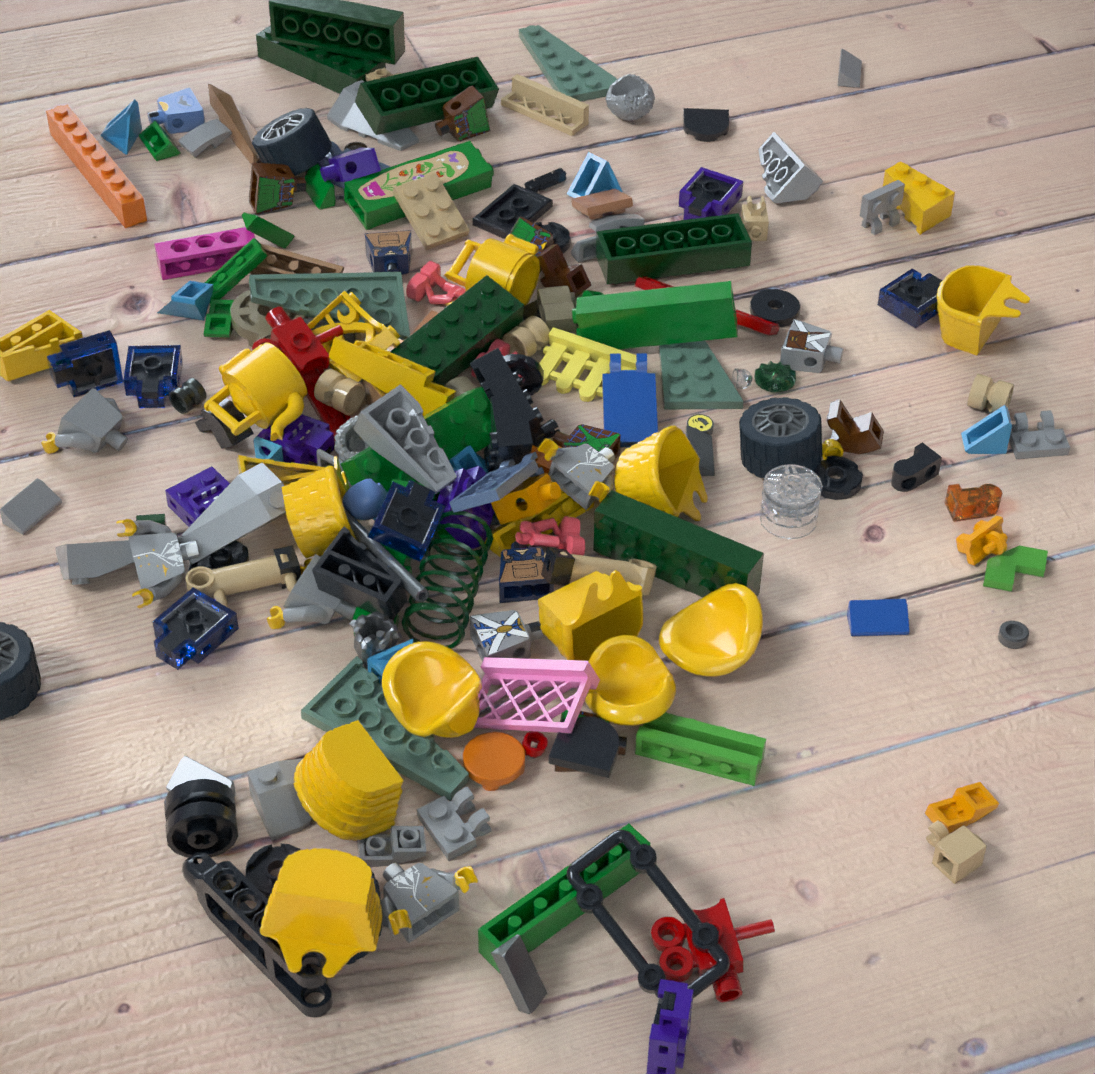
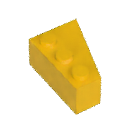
(924, 199)

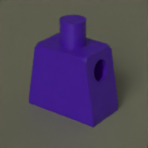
(357, 162)

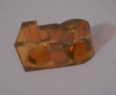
(972, 502)

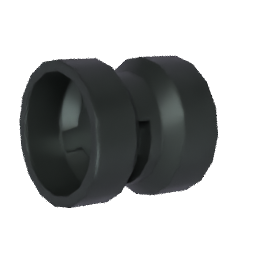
(185, 397)

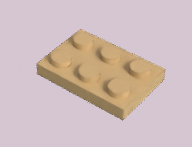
(431, 211)

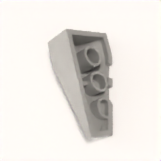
(347, 116)
(785, 172)
(401, 435)
(240, 509)
(92, 559)
(276, 798)

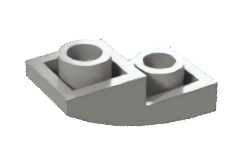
(201, 137)
(616, 221)
(399, 846)

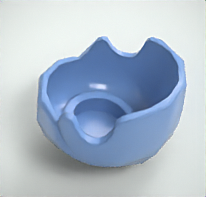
(364, 499)

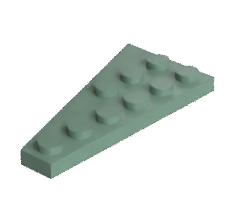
(564, 66)
(309, 294)
(695, 378)
(360, 696)

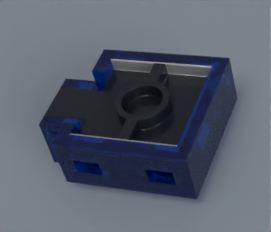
(911, 297)
(87, 364)
(152, 373)
(407, 519)
(192, 628)

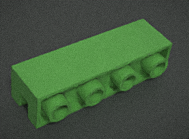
(702, 747)

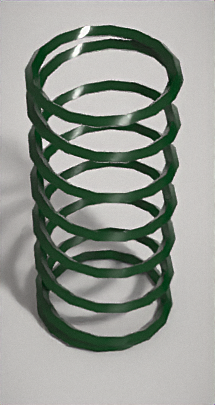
(439, 606)

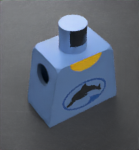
(178, 112)

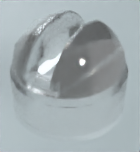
(741, 378)

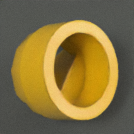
(831, 448)

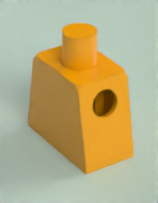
(536, 491)

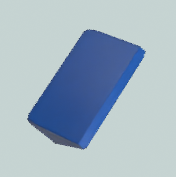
(878, 617)

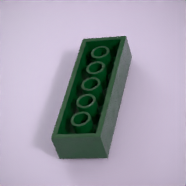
(340, 28)
(319, 66)
(420, 94)
(673, 248)
(463, 330)
(681, 550)

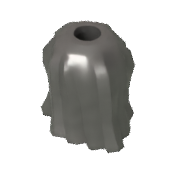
(374, 635)

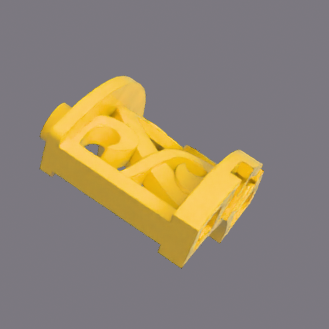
(385, 335)

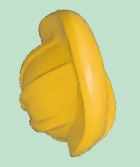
(632, 683)
(432, 690)

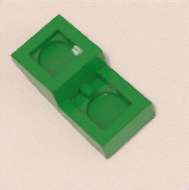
(218, 320)

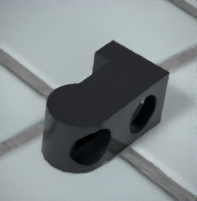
(917, 469)

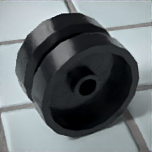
(200, 818)

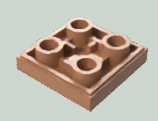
(602, 202)

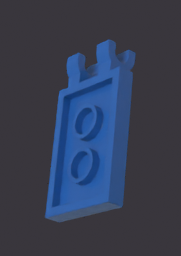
(629, 401)

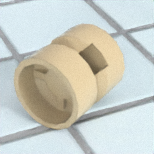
(528, 336)
(339, 392)
(988, 394)

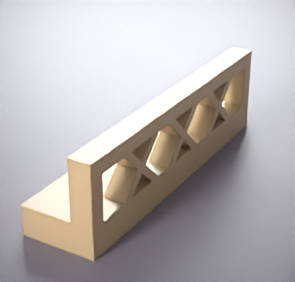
(548, 103)

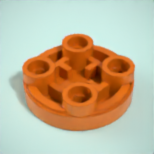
(494, 759)

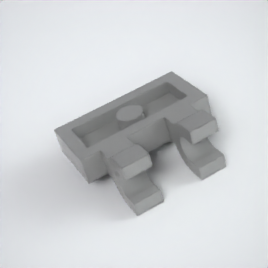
(882, 202)
(1040, 443)
(448, 829)

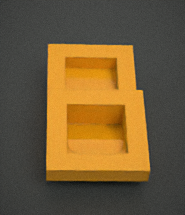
(964, 808)

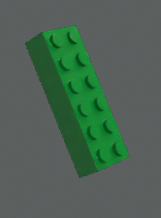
(455, 426)

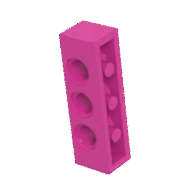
(199, 252)

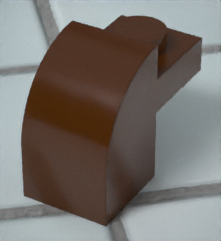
(559, 273)
(855, 434)

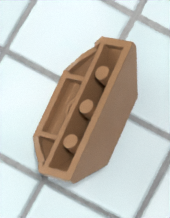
(287, 262)

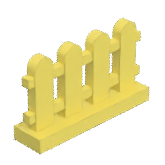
(580, 355)

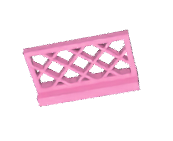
(536, 675)

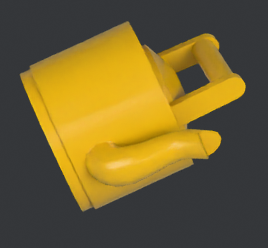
(507, 263)
(262, 388)

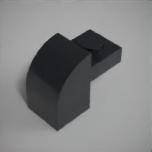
(220, 430)

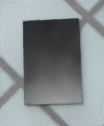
(506, 209)

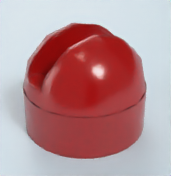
(537, 737)

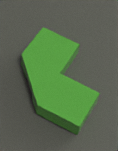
(1021, 559)

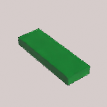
(236, 269)

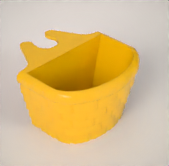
(973, 304)
(662, 473)
(317, 509)
(590, 612)
(348, 784)
(323, 906)

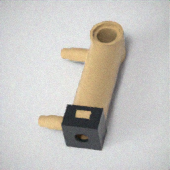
(564, 568)
(246, 576)

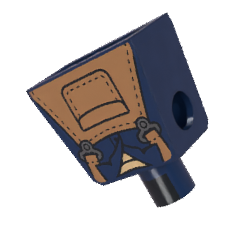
(389, 251)
(521, 574)

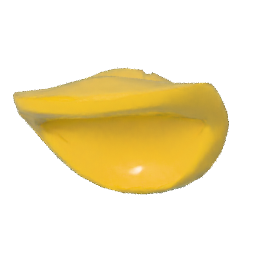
(714, 632)

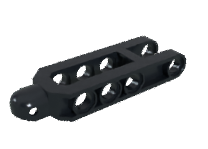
(219, 897)

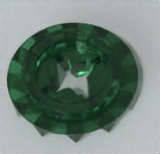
(784, 381)

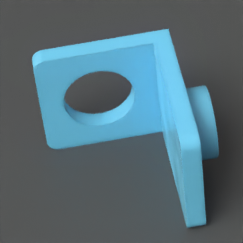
(276, 450)

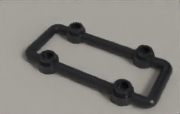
(643, 860)

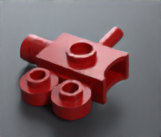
(298, 341)
(728, 986)

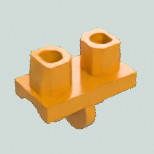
(984, 540)

